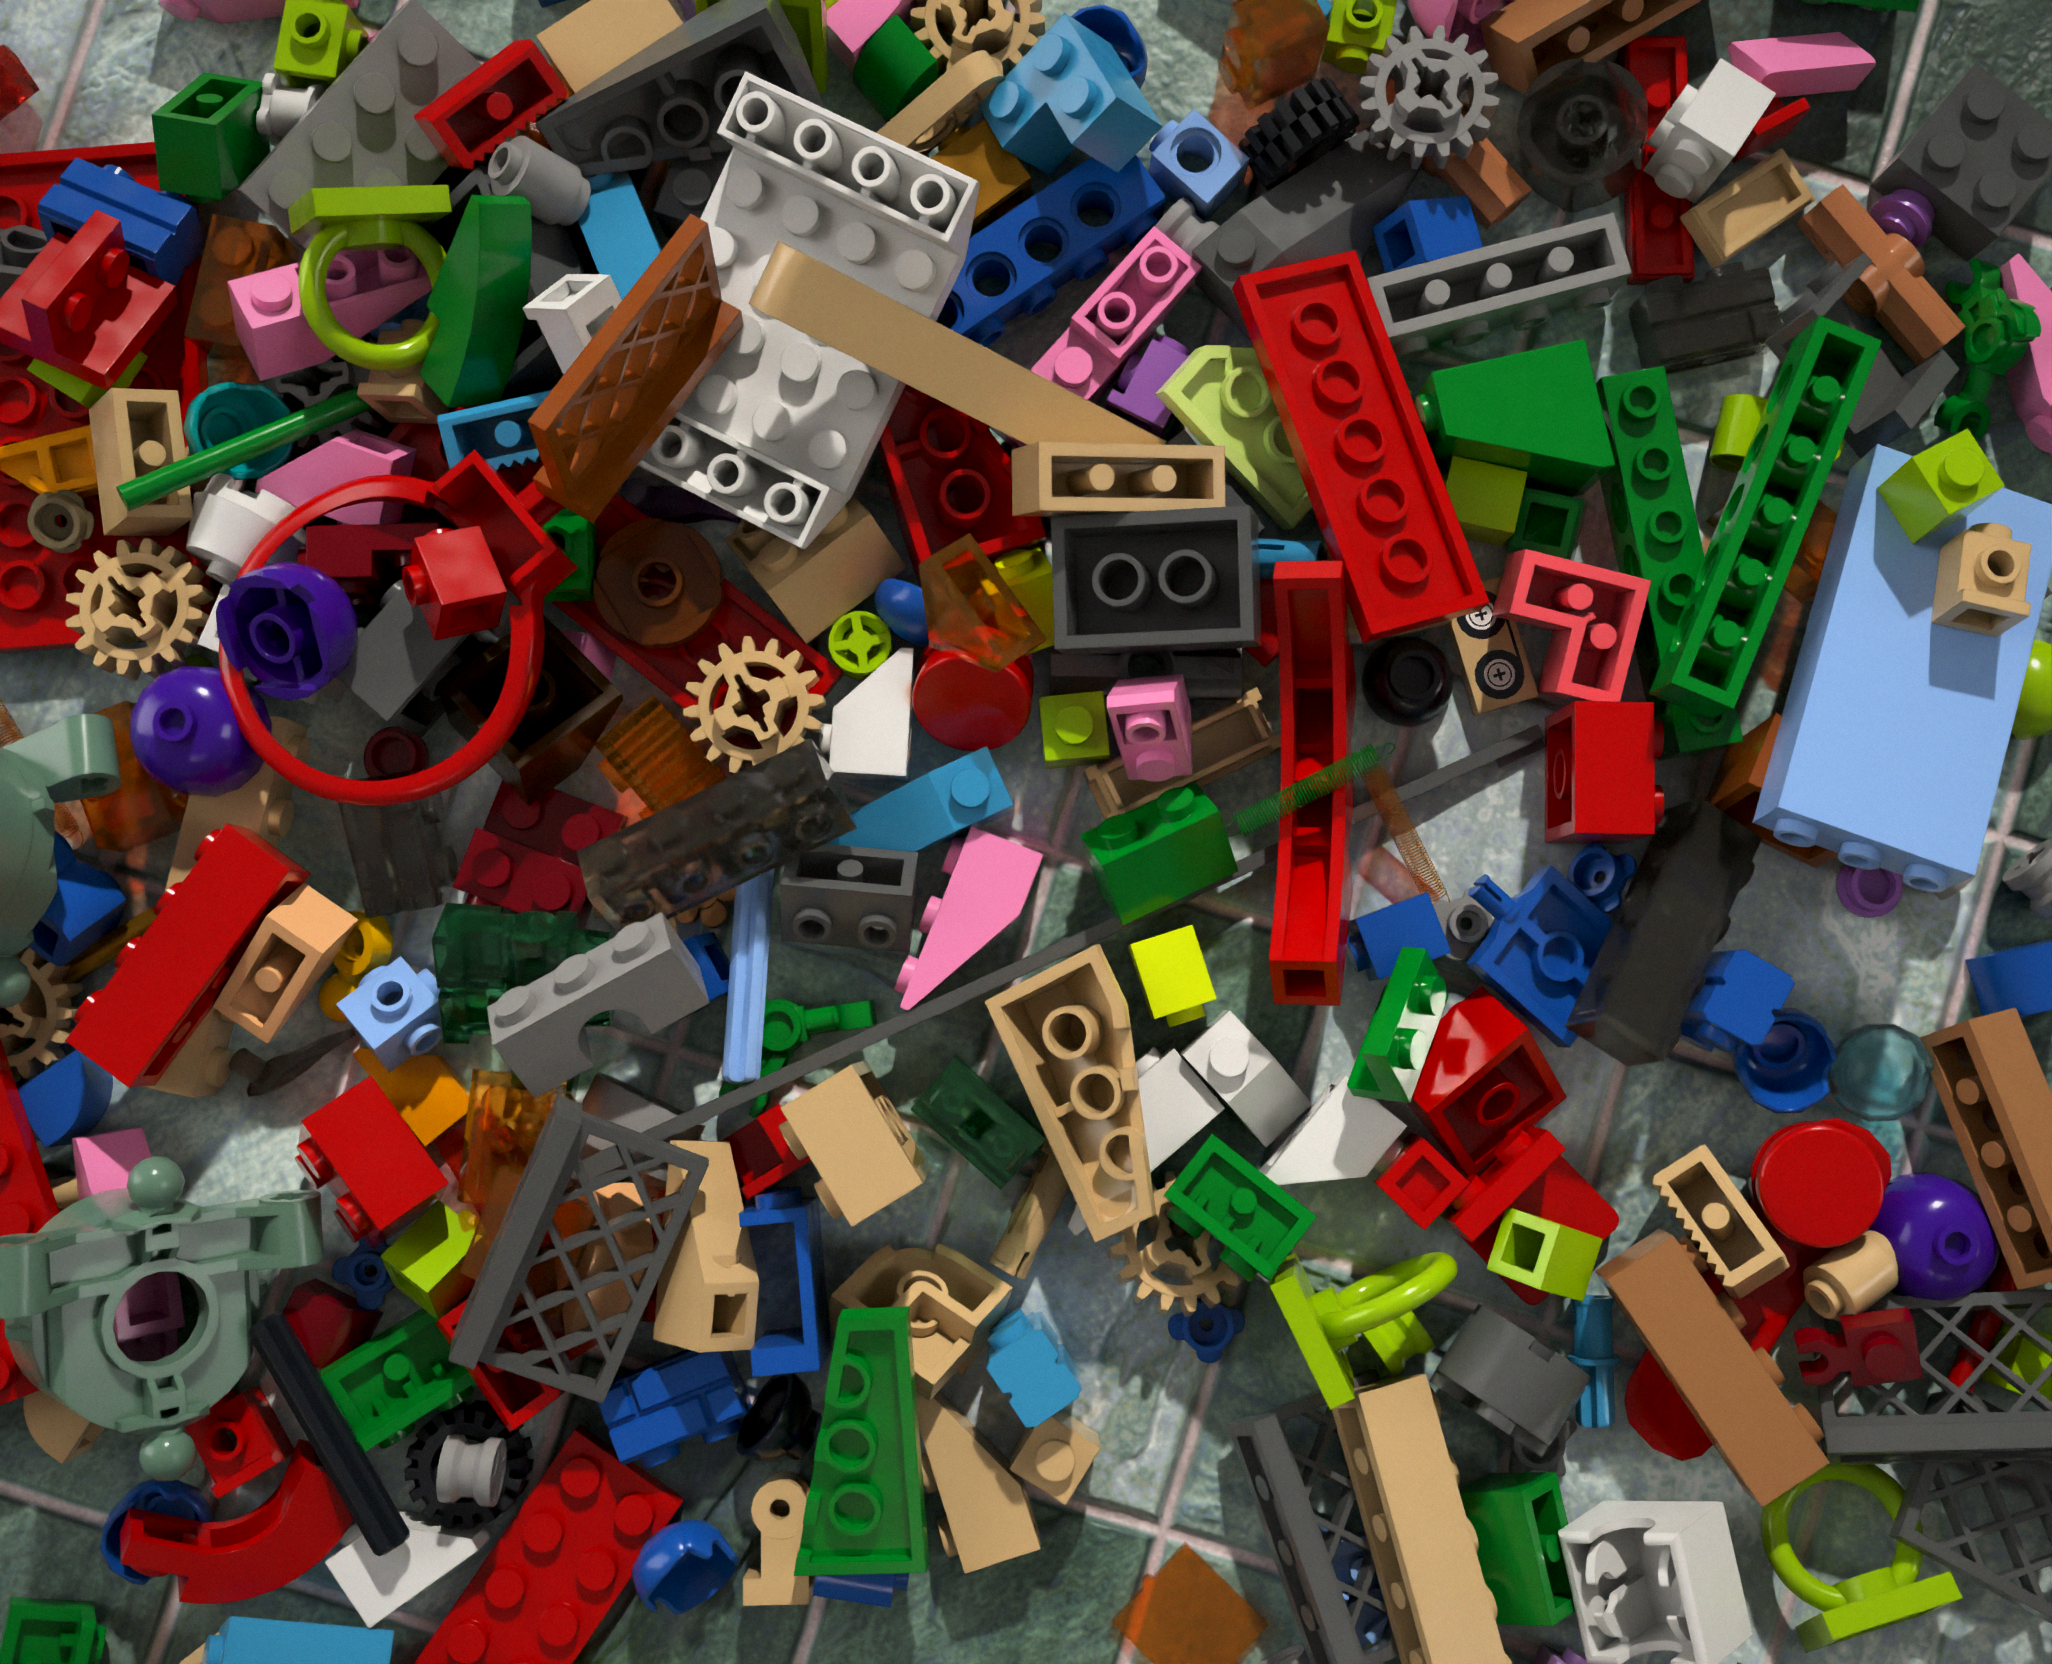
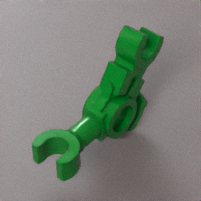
(1994, 342)
(790, 1025)

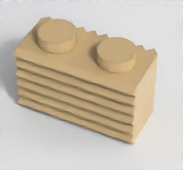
(1720, 1222)

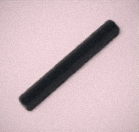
(329, 1433)

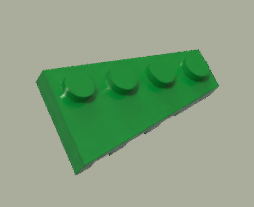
(867, 1470)

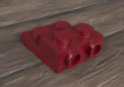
(362, 557)
(529, 853)

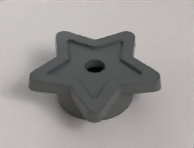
(1525, 1460)

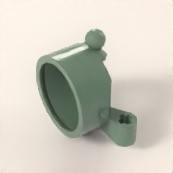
(52, 766)
(73, 1272)

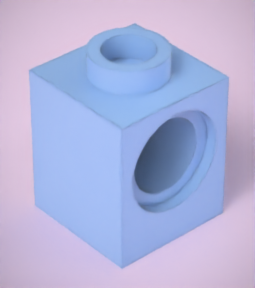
(1200, 138)

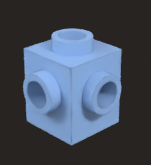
(395, 1012)

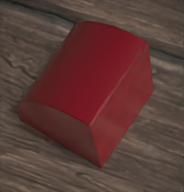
(328, 1321)

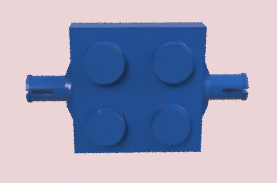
(1539, 948)

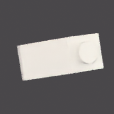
(874, 724)
(1245, 1077)
(1337, 1139)
(387, 1581)

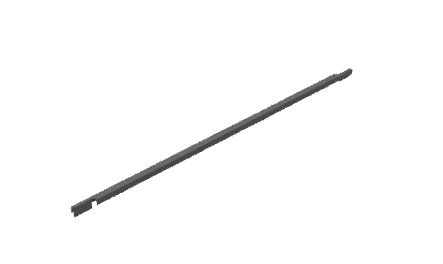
(1503, 752)

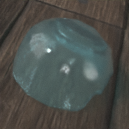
(1880, 1072)

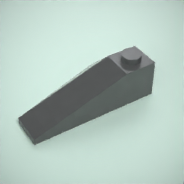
(678, 90)
(1305, 218)

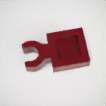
(1872, 1348)

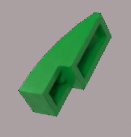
(480, 302)

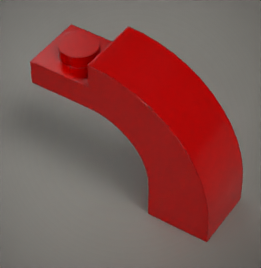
(247, 1553)

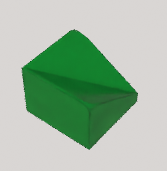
(1549, 524)

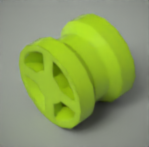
(858, 634)
(1398, 1342)

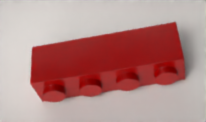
(184, 957)

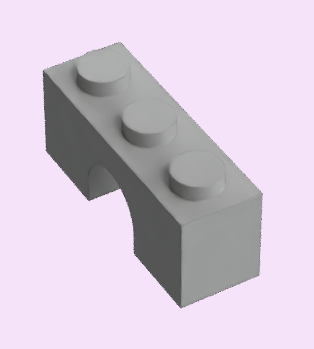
(637, 971)

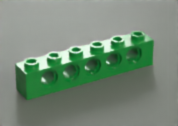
(1765, 518)
(1656, 539)

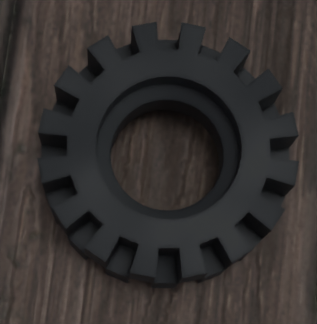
(1298, 131)
(477, 1424)

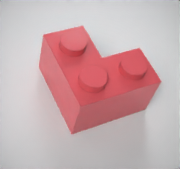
(1590, 617)

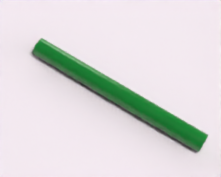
(241, 449)

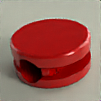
(970, 704)
(1816, 1184)

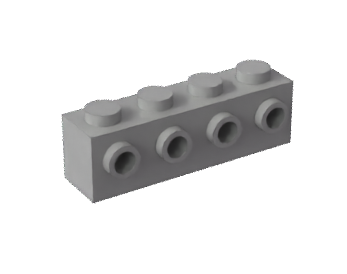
(1501, 286)

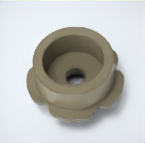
(44, 525)

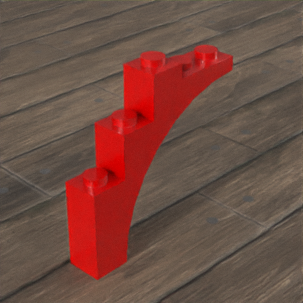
(1316, 730)

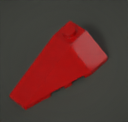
(950, 481)

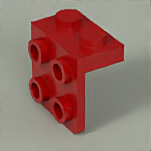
(1534, 1180)

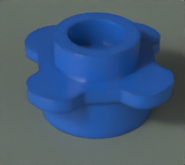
(1590, 864)
(352, 1271)
(1211, 1341)

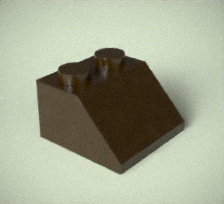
(560, 724)

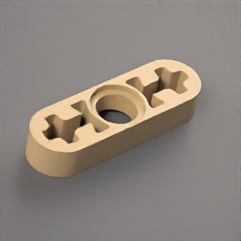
(944, 104)

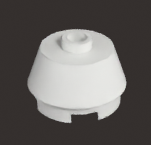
(232, 523)

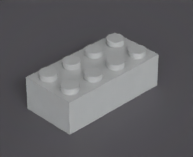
(365, 121)

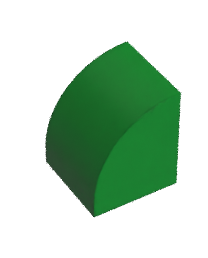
(894, 68)

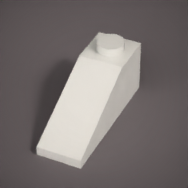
(1173, 1110)

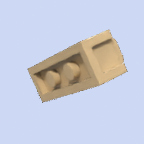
(1220, 746)

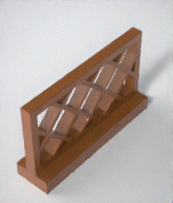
(634, 375)

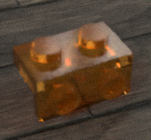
(499, 1129)

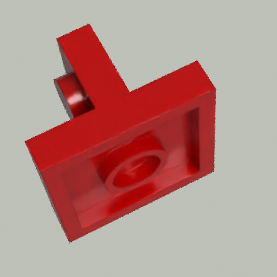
(85, 304)

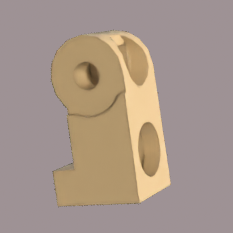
(779, 1516)

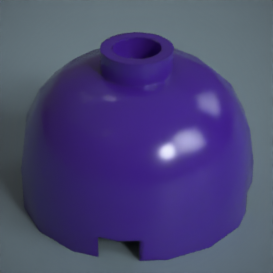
(288, 628)
(190, 735)
(1937, 1236)

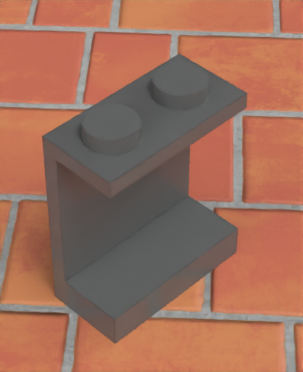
(1890, 399)

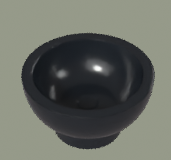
(1407, 681)
(780, 1421)

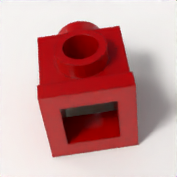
(258, 1433)

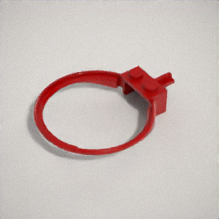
(528, 564)

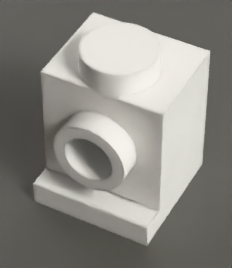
(573, 313)

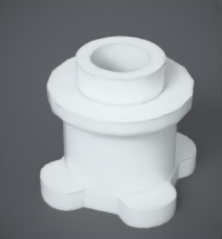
(283, 106)

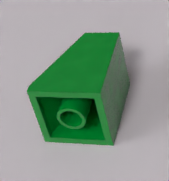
(1524, 414)

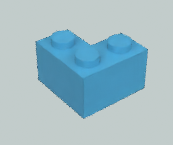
(1069, 97)

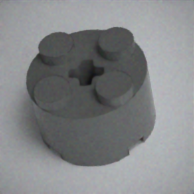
(1510, 1379)

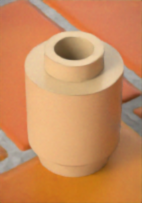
(1851, 1276)

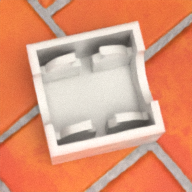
(1655, 1581)

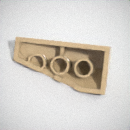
(1080, 1073)

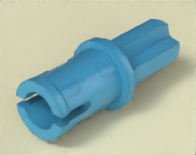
(1595, 1356)

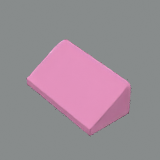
(1803, 63)

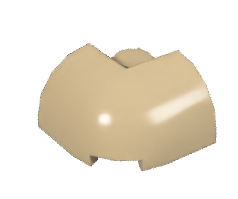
(949, 1304)

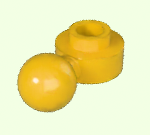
(364, 950)

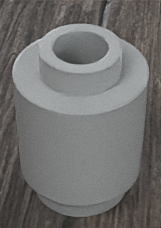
(542, 177)

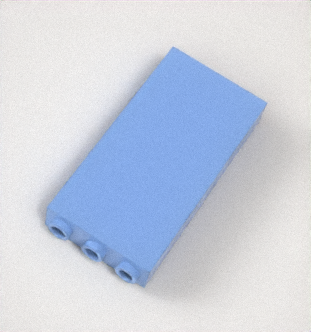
(1895, 718)

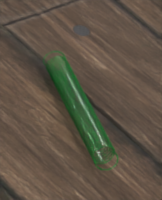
(1368, 750)

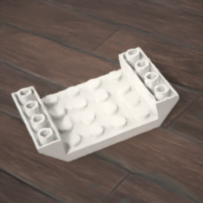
(780, 415)

